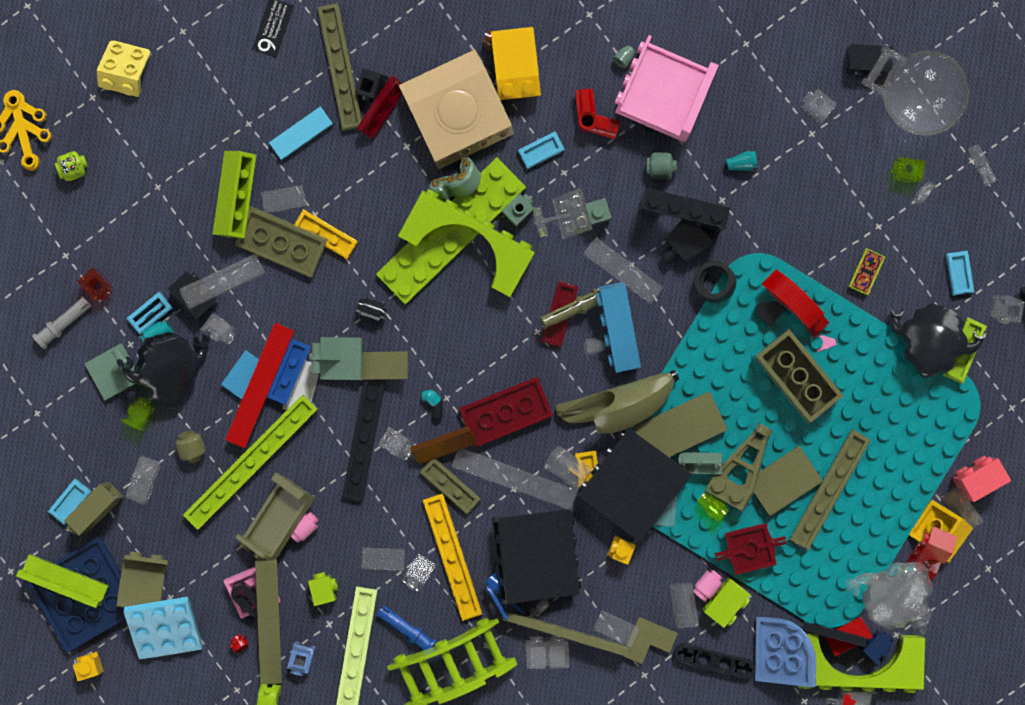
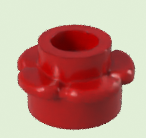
(238, 643)

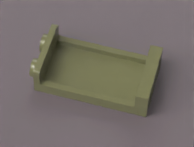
(276, 519)

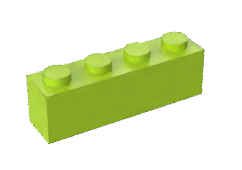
(234, 194)

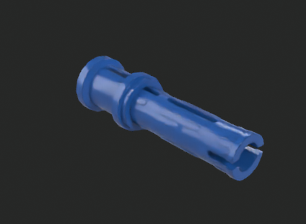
(414, 635)

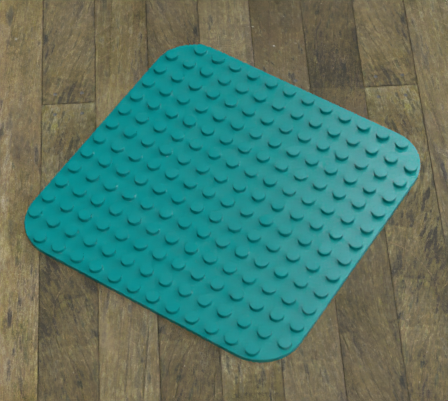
(910, 419)

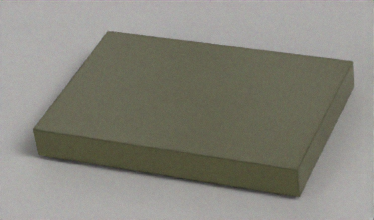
(785, 480)

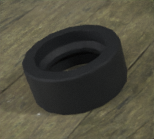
(705, 269)

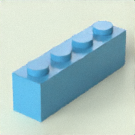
(619, 327)

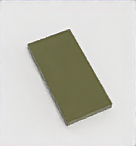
(282, 242)
(683, 425)

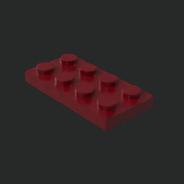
(506, 411)

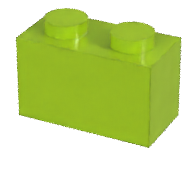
(726, 603)

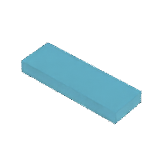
(301, 133)

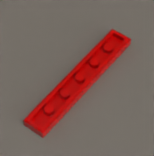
(259, 385)

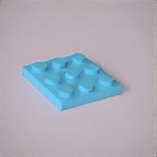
(163, 628)

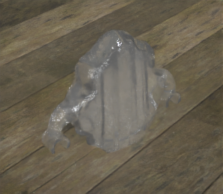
(896, 595)

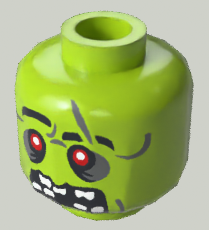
(71, 166)

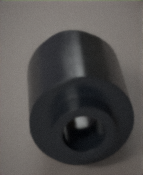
(371, 310)

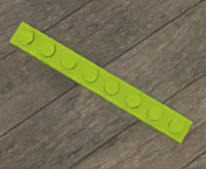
(250, 462)

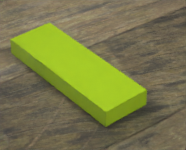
(963, 363)

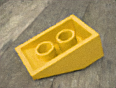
(515, 63)

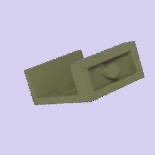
(141, 579)

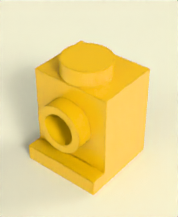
(621, 549)
(88, 666)

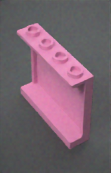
(664, 91)

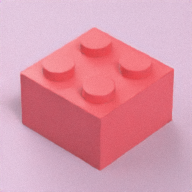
(981, 478)

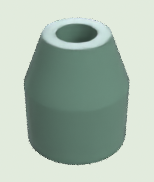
(624, 57)

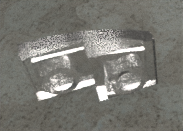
(142, 480)

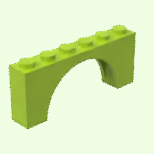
(432, 213)
(901, 672)

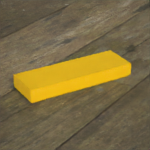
(337, 240)

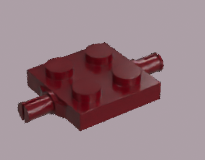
(750, 548)

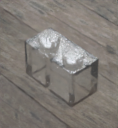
(547, 653)

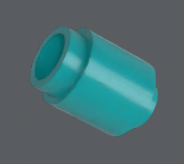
(157, 328)

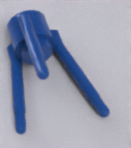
(492, 588)

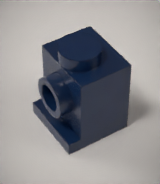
(878, 646)

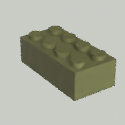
(798, 376)

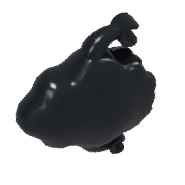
(933, 339)
(166, 367)

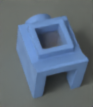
(301, 659)

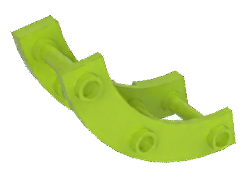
(459, 685)

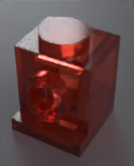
(89, 281)

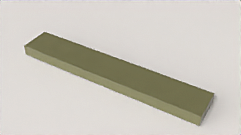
(340, 66)
(829, 489)
(268, 621)
(566, 633)

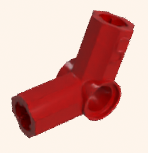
(586, 108)

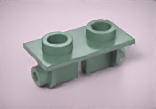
(701, 462)

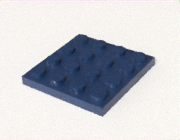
(72, 619)

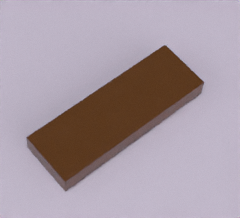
(443, 445)

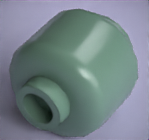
(661, 166)

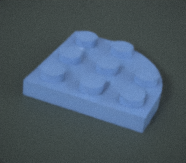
(784, 653)

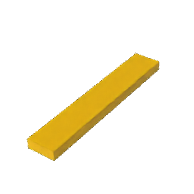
(452, 557)

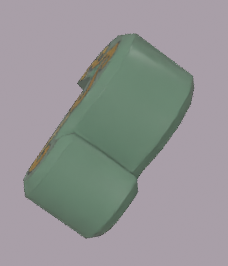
(458, 184)

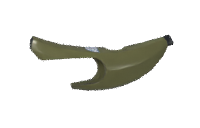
(620, 406)

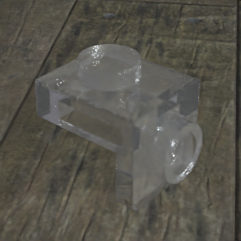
(418, 573)

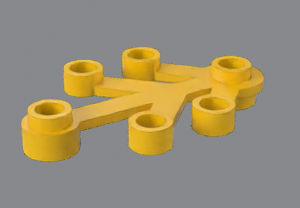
(21, 126)

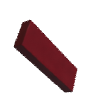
(381, 108)
(564, 295)

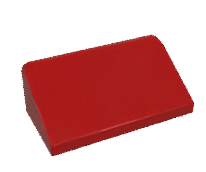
(855, 627)

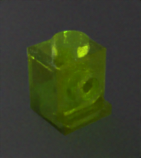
(900, 173)
(139, 414)

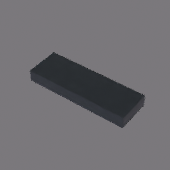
(835, 634)

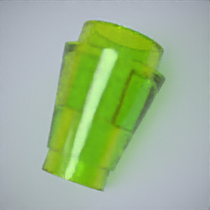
(713, 507)

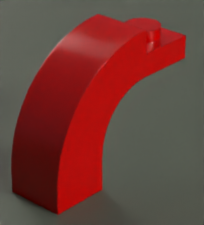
(796, 301)

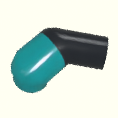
(435, 401)

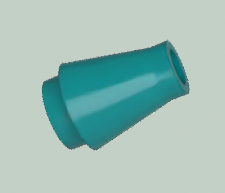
(743, 162)

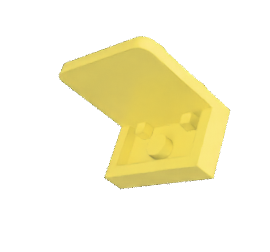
(122, 68)

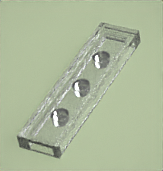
(623, 270)
(221, 281)

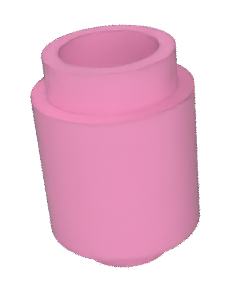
(306, 526)
(708, 585)

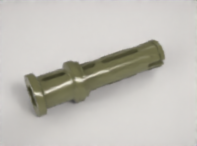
(580, 305)

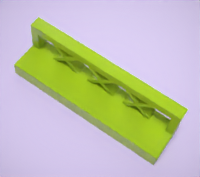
(63, 581)

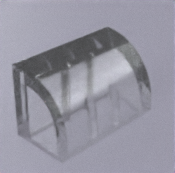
(684, 605)

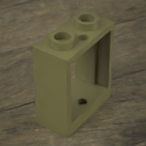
(93, 509)

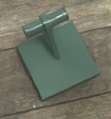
(337, 358)
(107, 373)

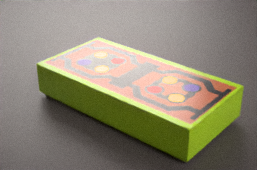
(866, 271)

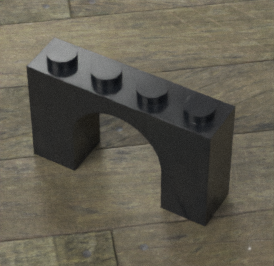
(706, 214)

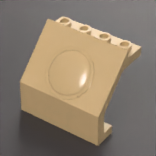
(457, 109)

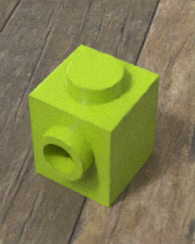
(323, 588)

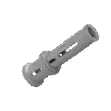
(54, 328)

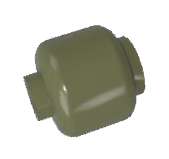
(190, 446)

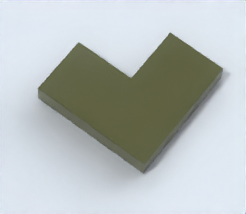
(649, 635)

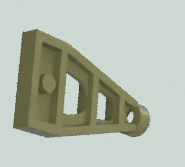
(730, 492)

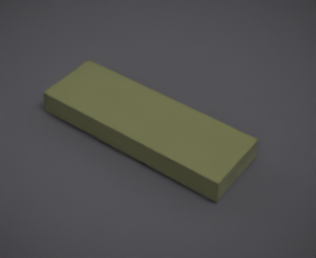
(450, 485)

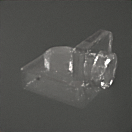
(397, 443)

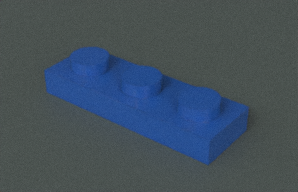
(289, 371)

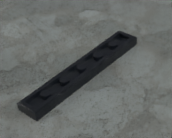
(364, 439)

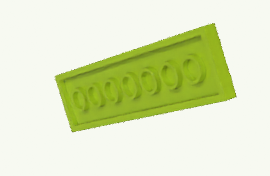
(417, 265)

